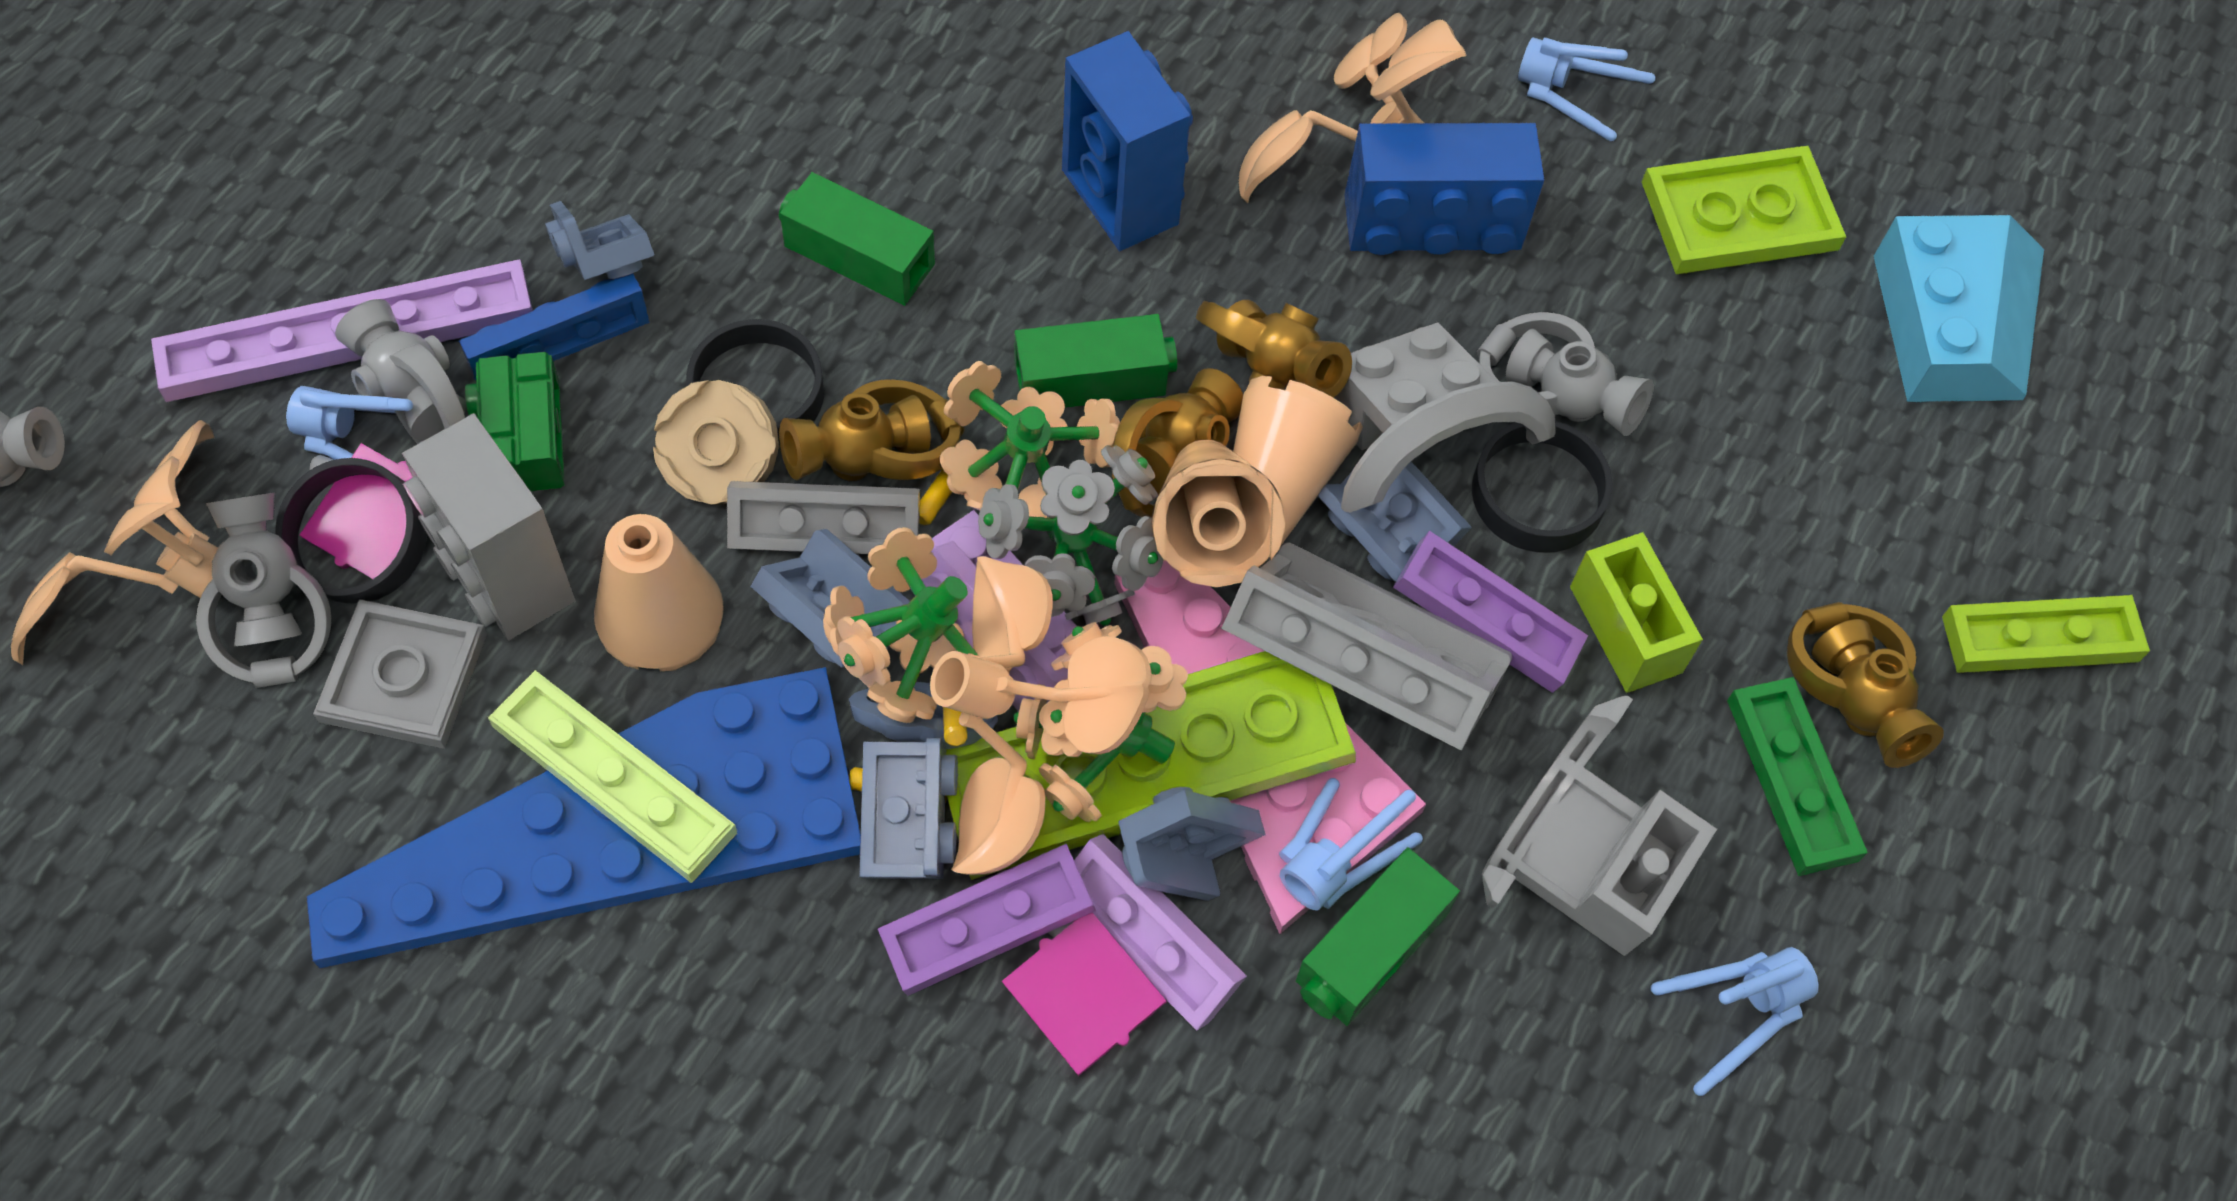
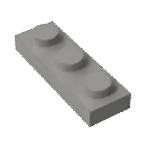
(789, 513)

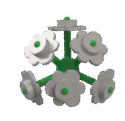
(1073, 509)

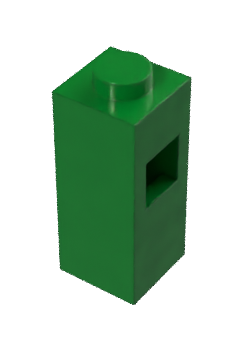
(857, 238)
(1096, 359)
(1375, 938)

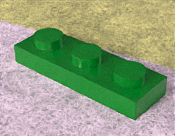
(1796, 776)

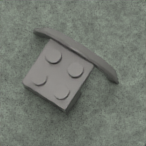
(1418, 394)
(1595, 848)

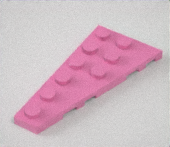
(1188, 625)

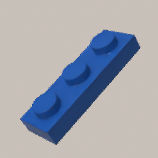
(564, 325)

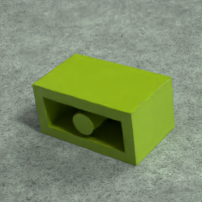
(1635, 612)

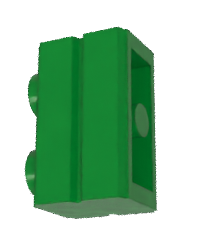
(522, 414)

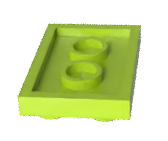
(1742, 209)

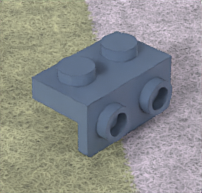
(604, 248)
(1397, 523)
(802, 588)
(905, 810)
(1178, 836)

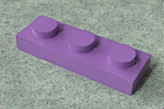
(1491, 608)
(986, 920)

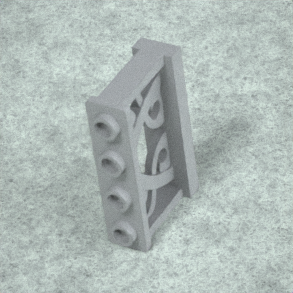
(1368, 643)

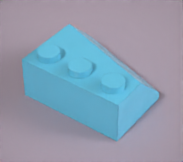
(1961, 305)

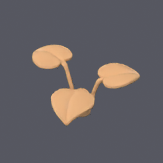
(1416, 57)
(185, 557)
(1104, 702)

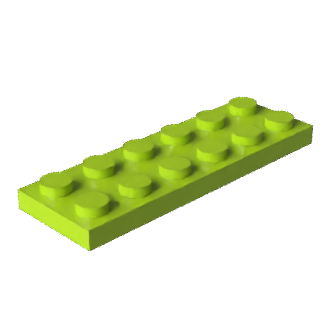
(1234, 736)

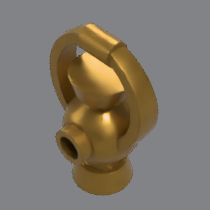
(1279, 345)
(1175, 422)
(859, 436)
(1873, 687)

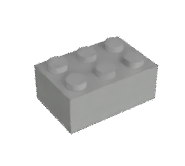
(487, 528)

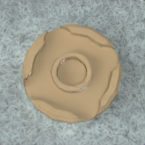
(714, 437)

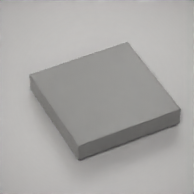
(401, 674)

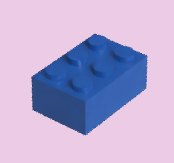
(1125, 139)
(1442, 187)

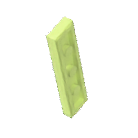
(613, 776)

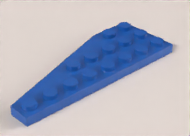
(541, 852)

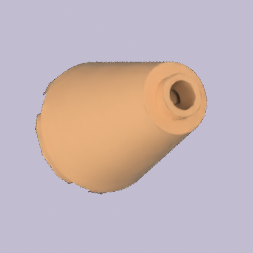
(1294, 440)
(1216, 516)
(654, 597)

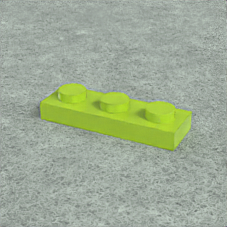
(2045, 633)

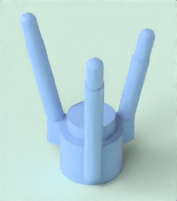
(1549, 64)
(329, 415)
(1318, 870)
(1770, 983)

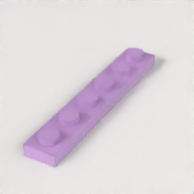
(306, 339)

